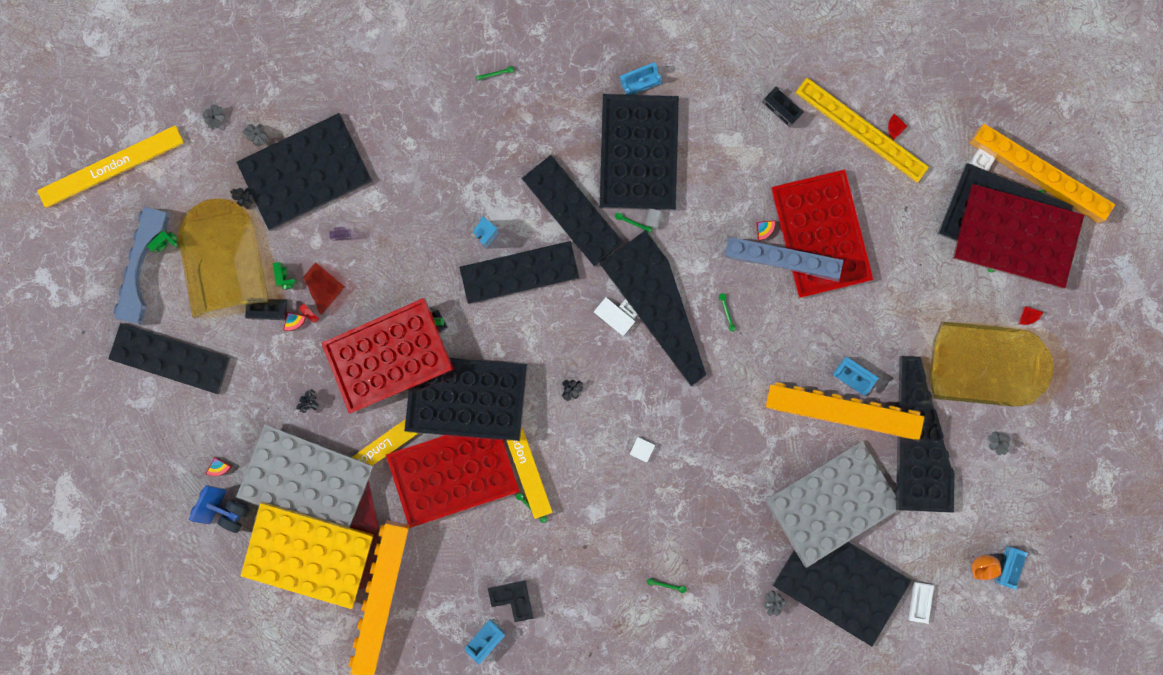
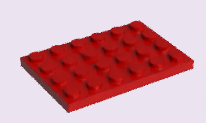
(822, 220)
(387, 356)
(450, 476)

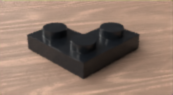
(513, 593)

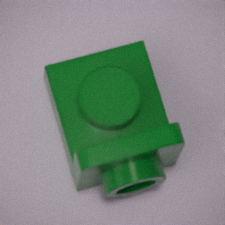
(160, 242)
(280, 275)

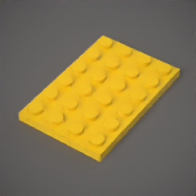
(306, 555)

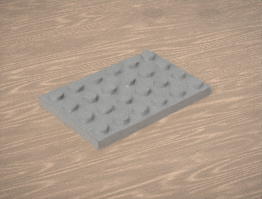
(304, 477)
(833, 504)

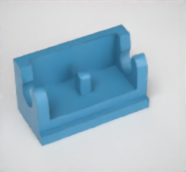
(640, 79)
(487, 231)
(855, 376)
(1011, 567)
(484, 641)

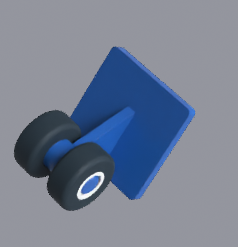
(209, 504)

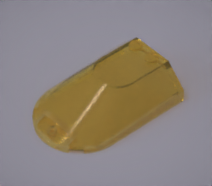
(220, 257)
(989, 365)

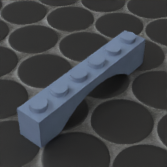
(784, 258)
(131, 302)

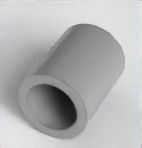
(653, 218)

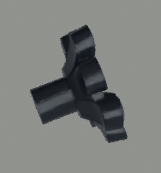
(242, 197)
(571, 389)
(307, 401)

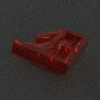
(322, 287)

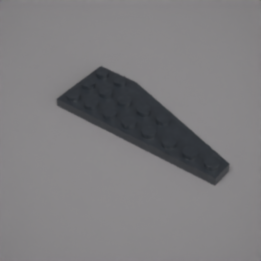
(650, 289)
(923, 465)

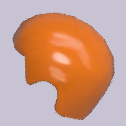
(986, 567)

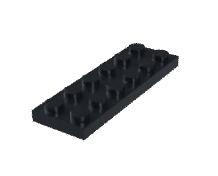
(572, 210)
(519, 272)
(169, 358)

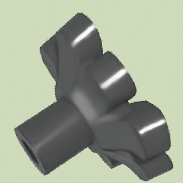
(212, 116)
(255, 134)
(999, 442)
(774, 603)

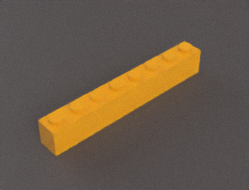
(1042, 173)
(845, 412)
(380, 597)

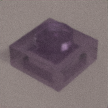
(340, 233)

